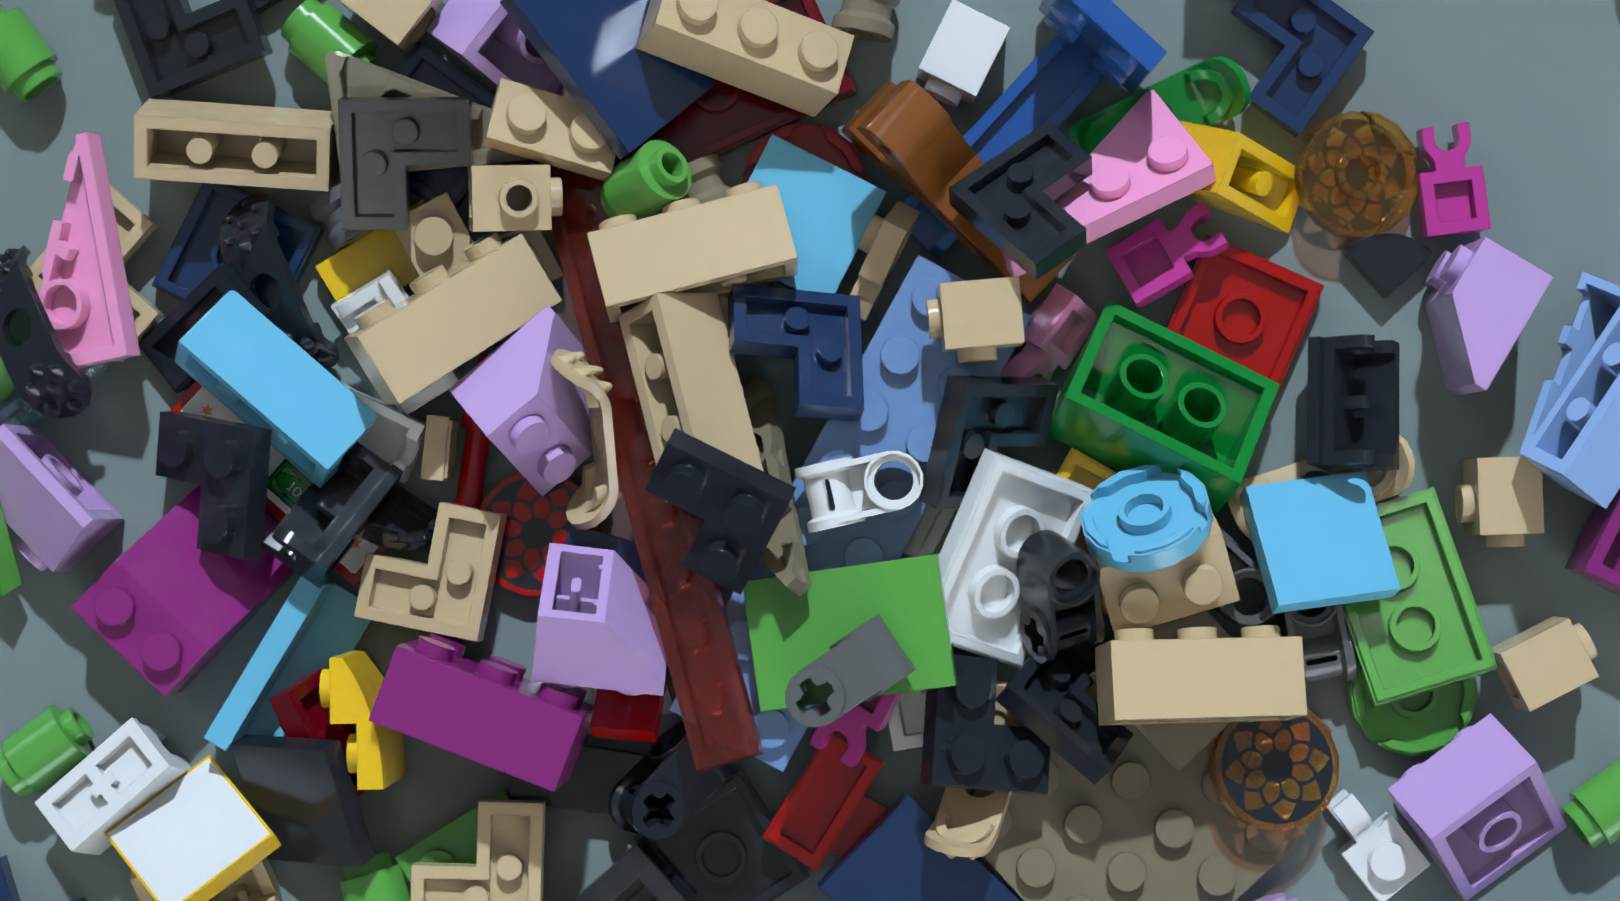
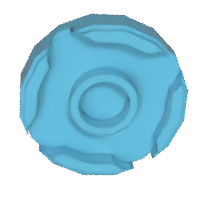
(1146, 519)

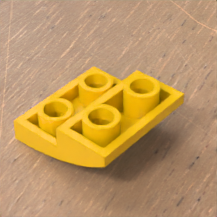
(350, 693)

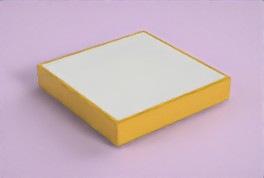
(193, 836)

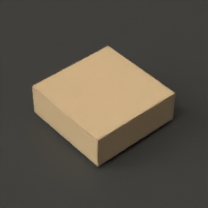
(440, 448)

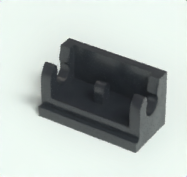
(1353, 403)
(333, 517)

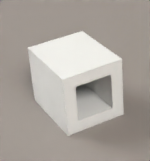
(961, 54)

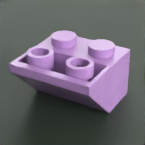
(596, 625)

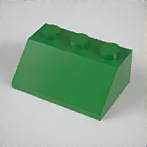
(1161, 402)

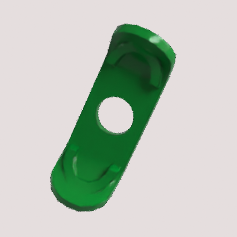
(1197, 95)

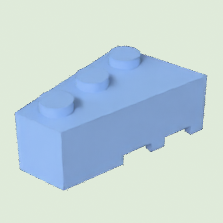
(1578, 413)

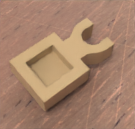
(884, 244)

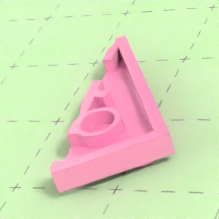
(1135, 171)
(85, 268)

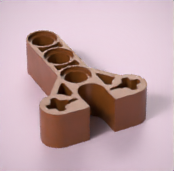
(924, 152)

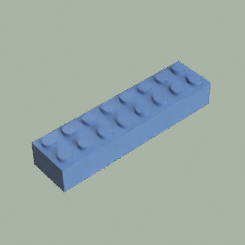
(901, 409)

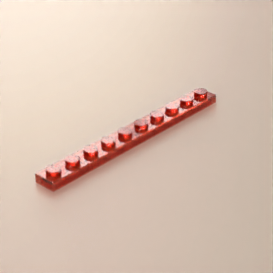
(684, 603)

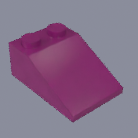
(177, 604)

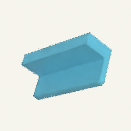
(274, 386)
(299, 641)

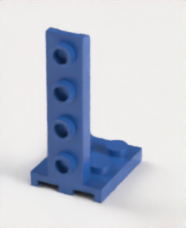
(1090, 44)

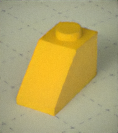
(1248, 178)

